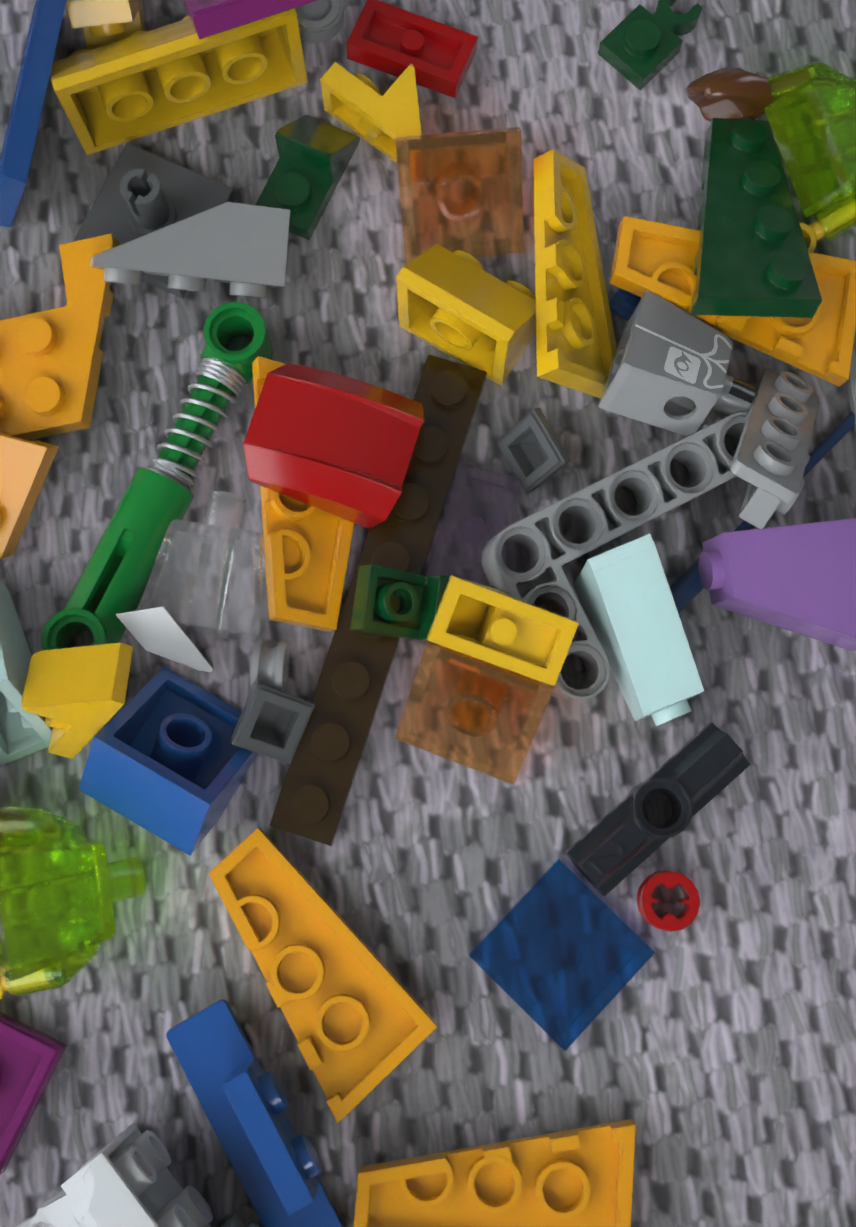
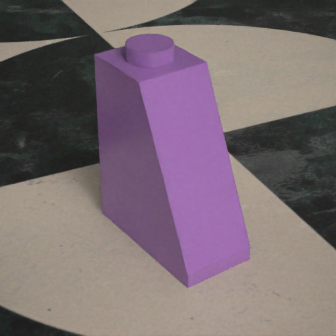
(788, 577)

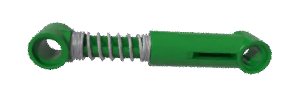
(161, 493)

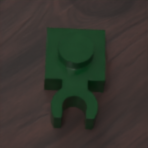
(647, 41)

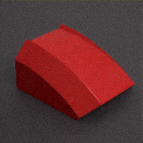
(332, 442)

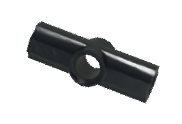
(687, 779)

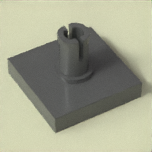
(149, 195)

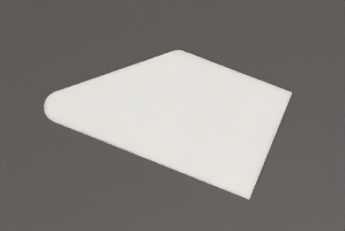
(163, 636)

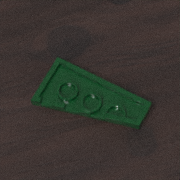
(750, 234)

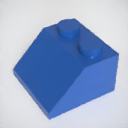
(168, 760)

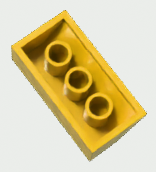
(174, 77)

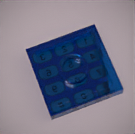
(561, 954)

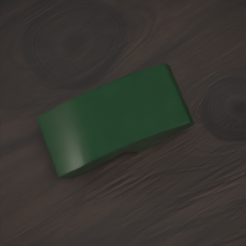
(396, 602)

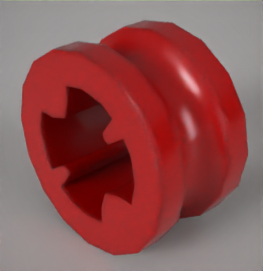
(668, 880)

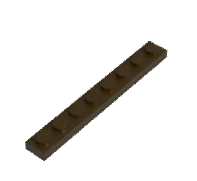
(361, 661)

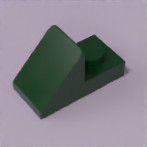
(308, 171)

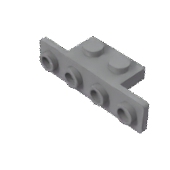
(775, 445)

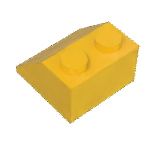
(466, 310)

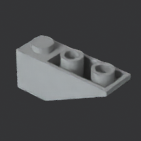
(222, 244)

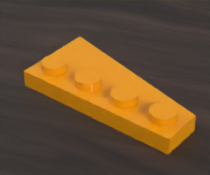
(302, 550)
(525, 1182)

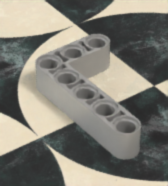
(601, 522)

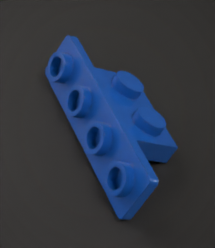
(251, 1121)

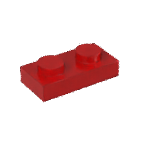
(395, 38)

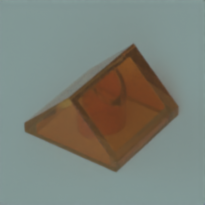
(461, 192)
(473, 712)

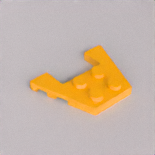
(54, 355)

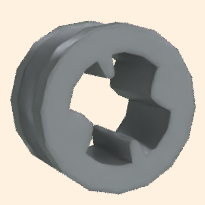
(270, 665)

